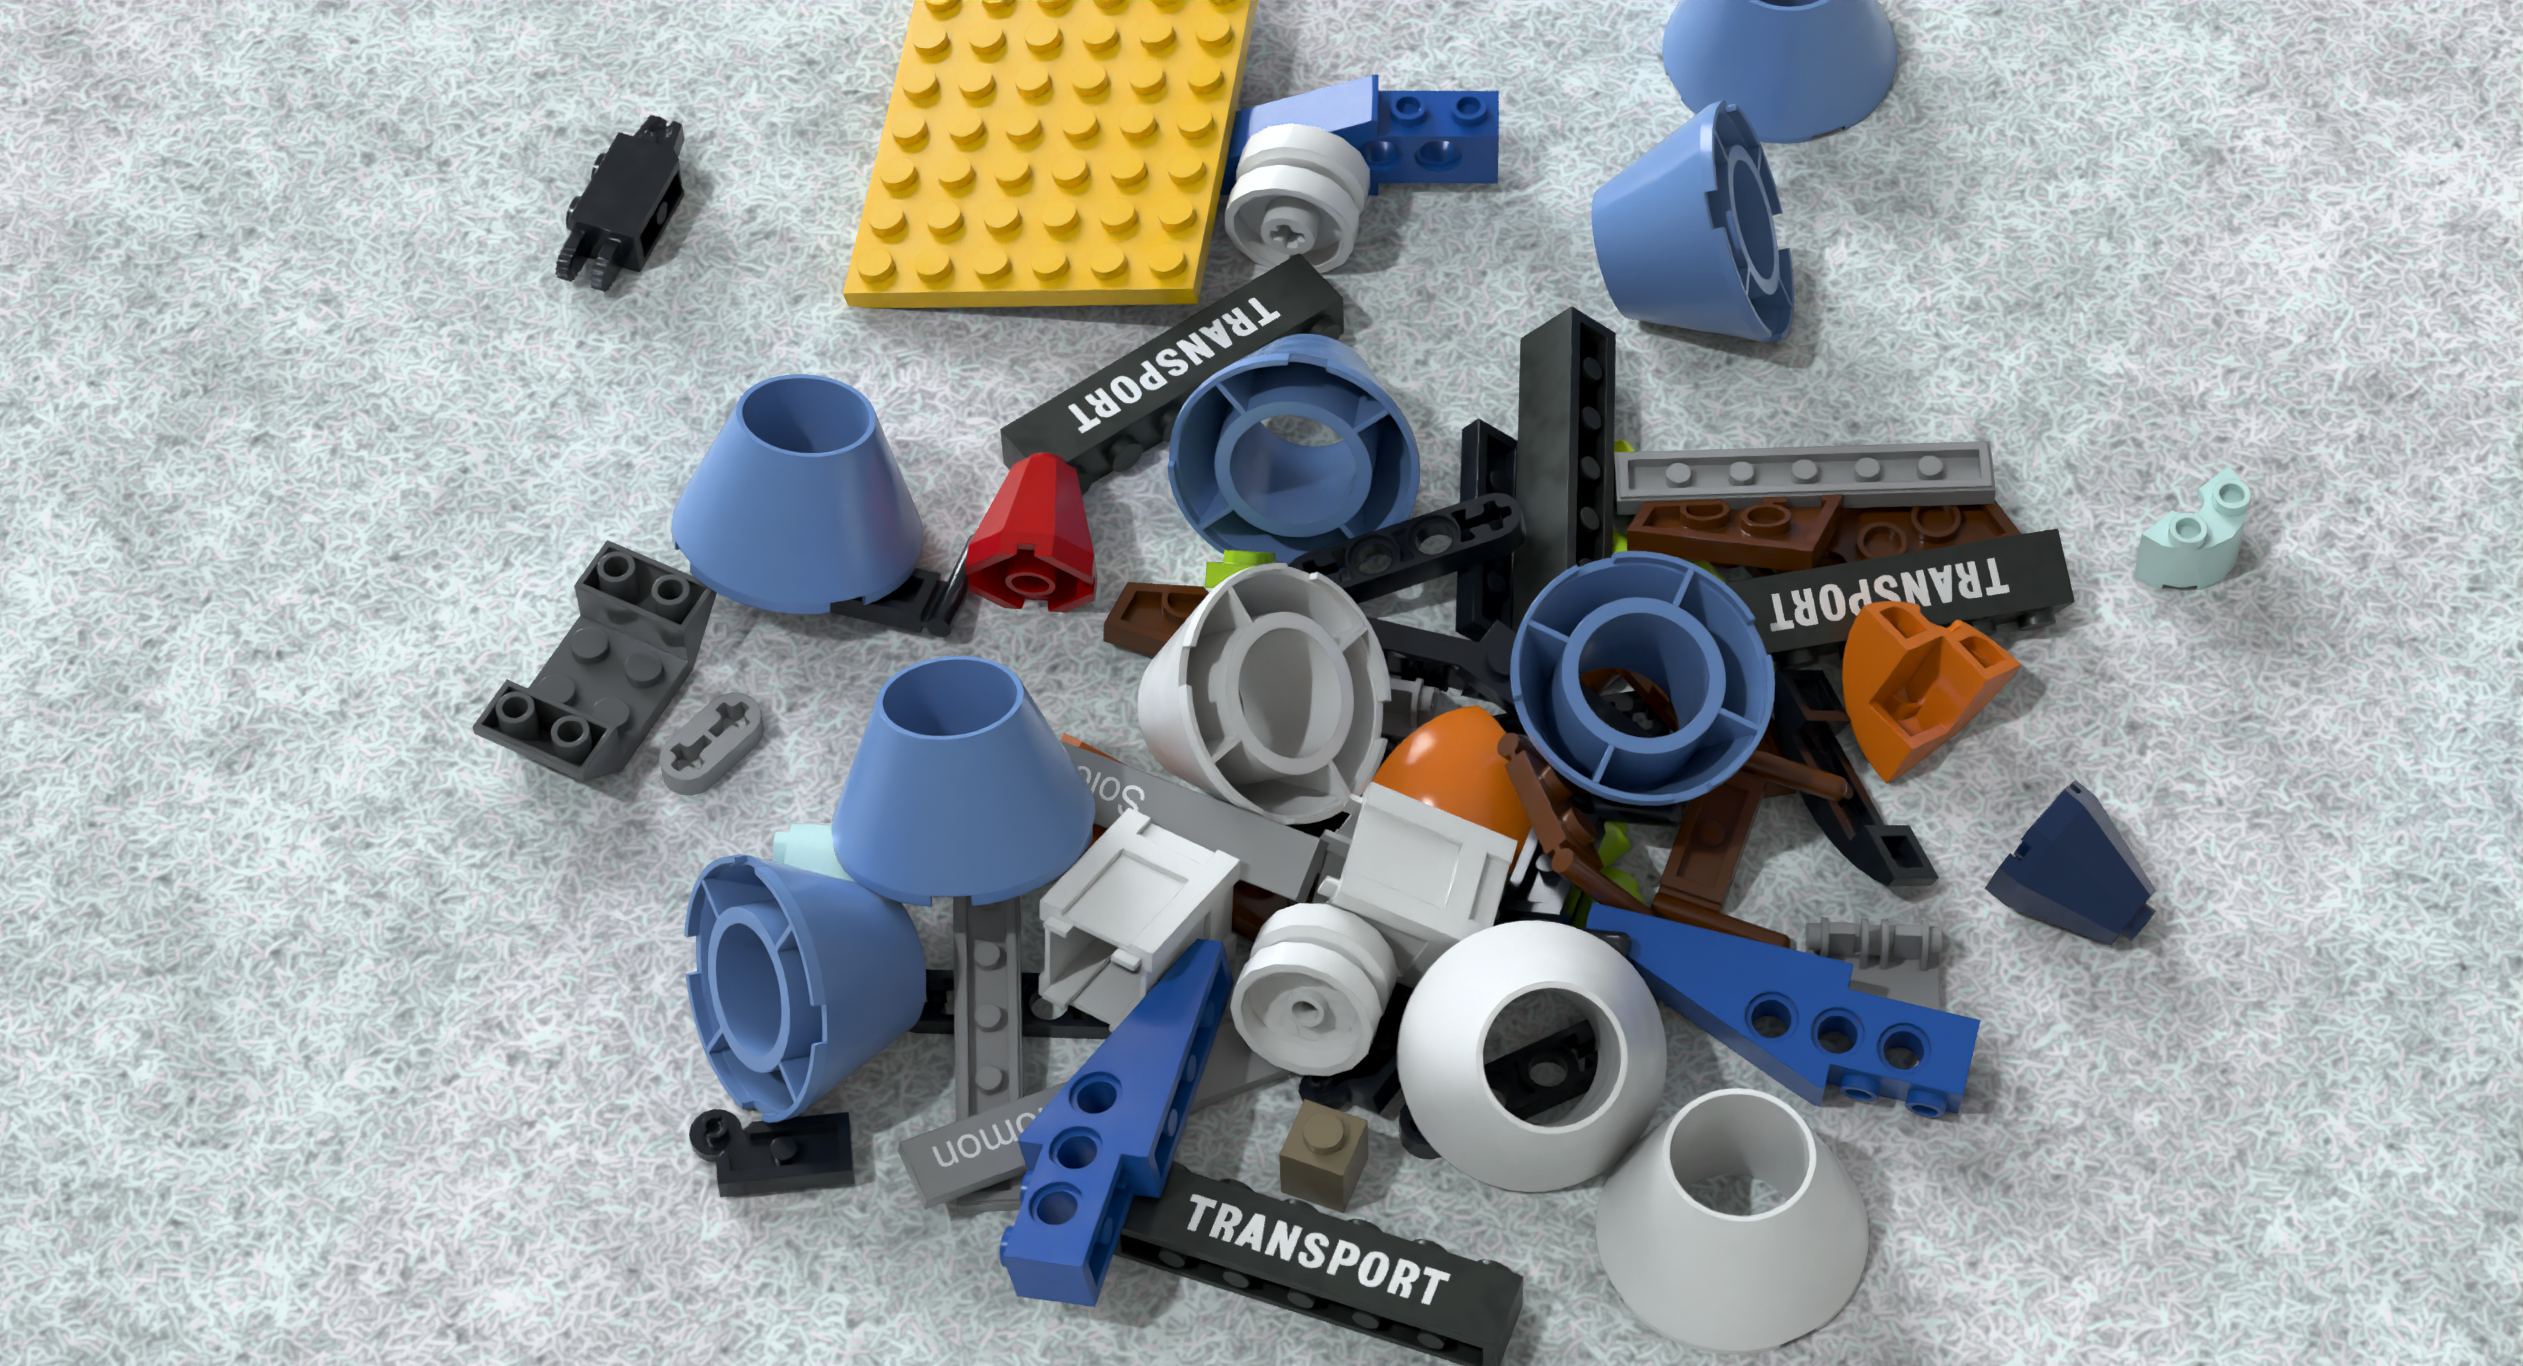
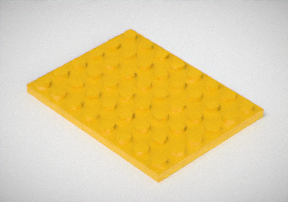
(1052, 154)

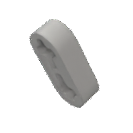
(706, 739)

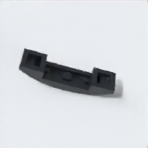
(1807, 725)

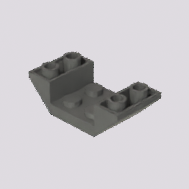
(611, 669)

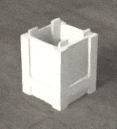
(1413, 875)
(1131, 915)

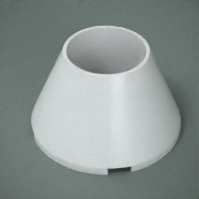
(1307, 690)
(1445, 1041)
(1721, 1276)

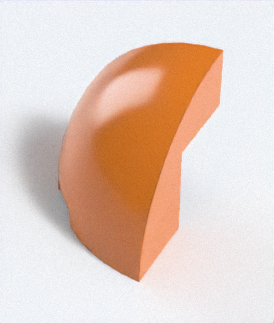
(1915, 682)
(1458, 770)

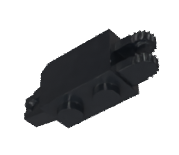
(624, 204)

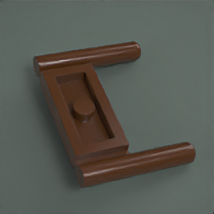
(1560, 825)
(1715, 838)

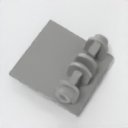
(1887, 959)

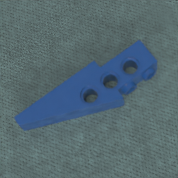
(1397, 132)
(1734, 980)
(1113, 1132)

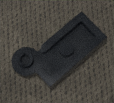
(1375, 1078)
(776, 1154)

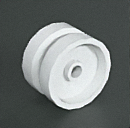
(1297, 195)
(1314, 989)

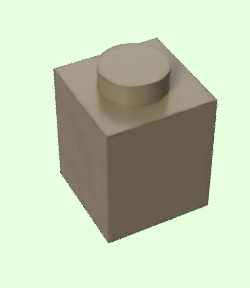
(1324, 1156)

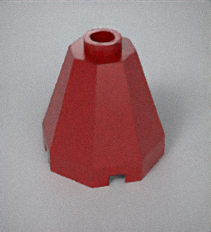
(1035, 540)

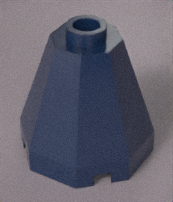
(2076, 871)

